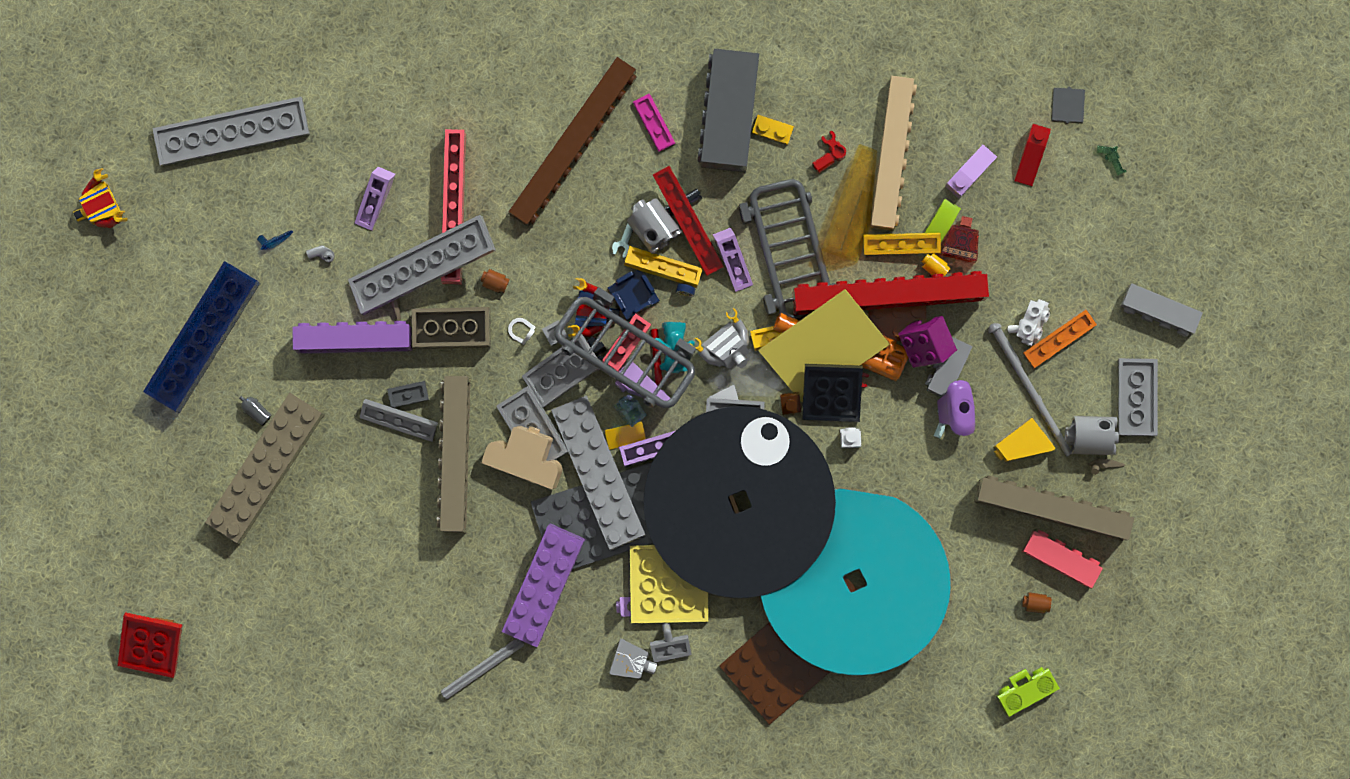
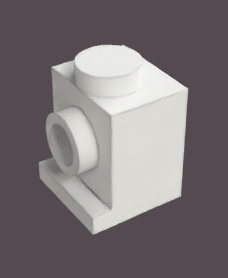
(850, 438)

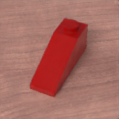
(1032, 154)

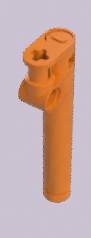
(886, 363)

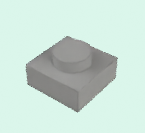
(549, 333)

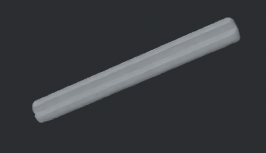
(481, 668)

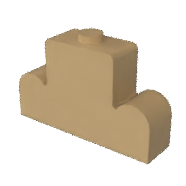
(525, 457)

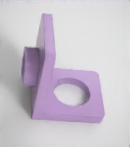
(621, 606)

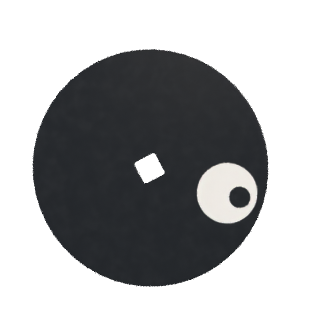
(757, 547)

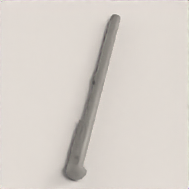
(995, 328)

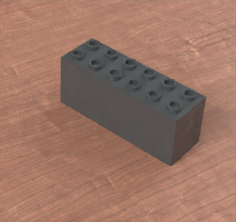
(728, 110)

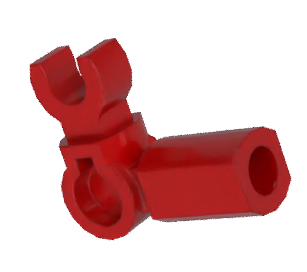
(837, 153)

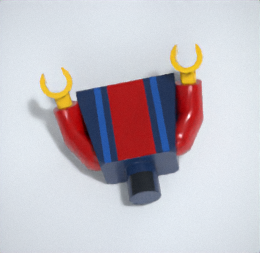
(598, 321)

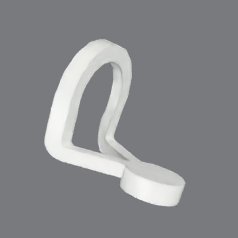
(522, 341)

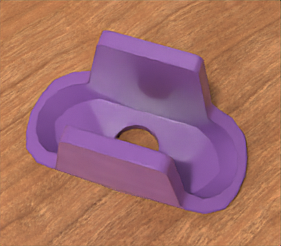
(958, 408)

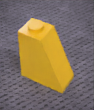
(1024, 442)

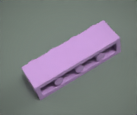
(643, 450)

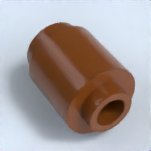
(494, 281)
(1036, 603)

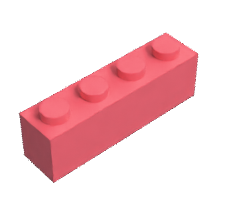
(1062, 559)

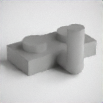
(670, 647)

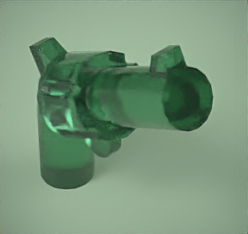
(1112, 156)

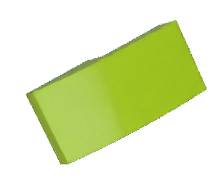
(943, 218)

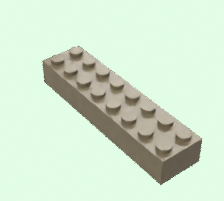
(454, 454)
(264, 468)
(1057, 510)

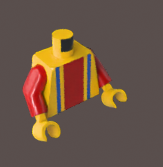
(99, 203)

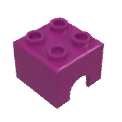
(927, 342)

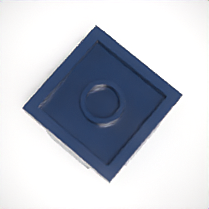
(633, 293)

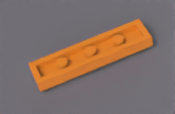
(1059, 339)

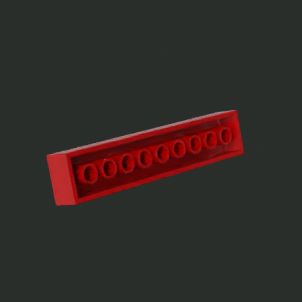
(896, 293)

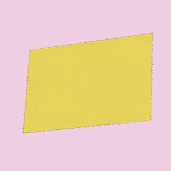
(829, 335)

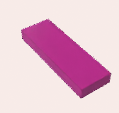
(654, 123)

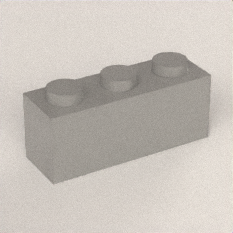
(948, 370)

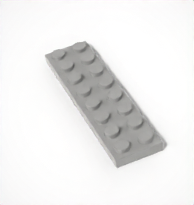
(231, 131)
(421, 265)
(598, 473)

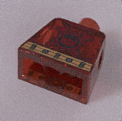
(962, 242)

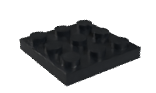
(832, 392)

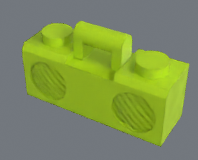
(1022, 696)

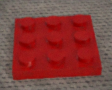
(149, 645)

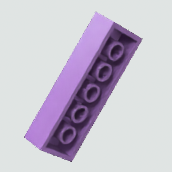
(352, 338)
(543, 585)

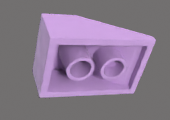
(634, 373)

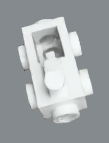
(1031, 325)

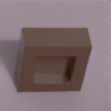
(790, 403)

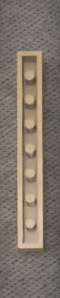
(892, 153)

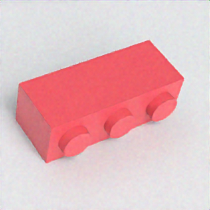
(628, 345)

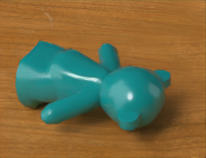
(673, 332)

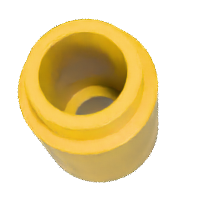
(934, 264)

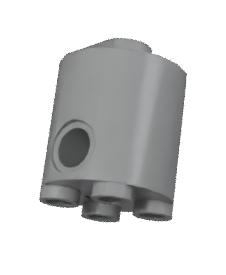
(653, 225)
(1092, 435)

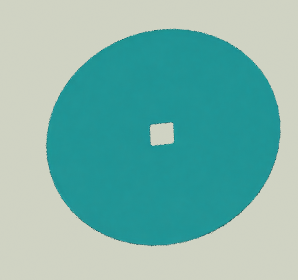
(888, 617)

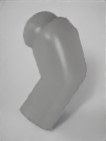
(321, 251)

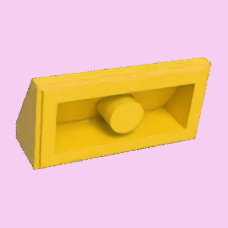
(624, 435)

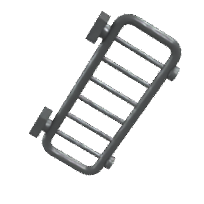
(747, 213)
(601, 303)

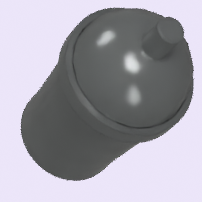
(254, 410)

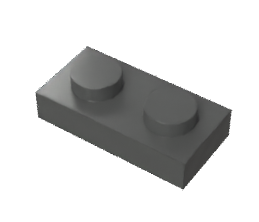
(408, 394)

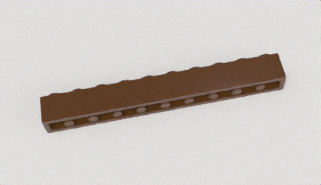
(573, 141)

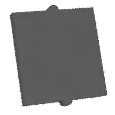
(1068, 105)

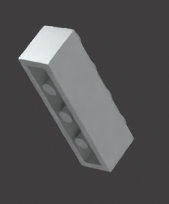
(1161, 309)

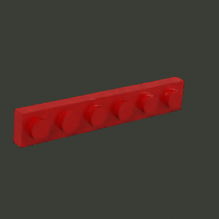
(688, 220)

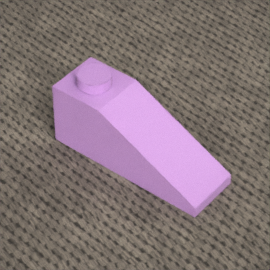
(970, 171)
(374, 197)
(733, 259)

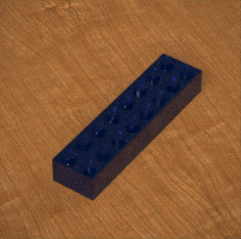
(201, 337)

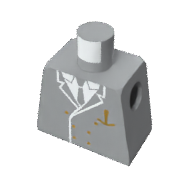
(631, 661)

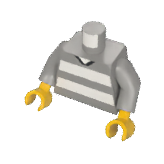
(726, 345)

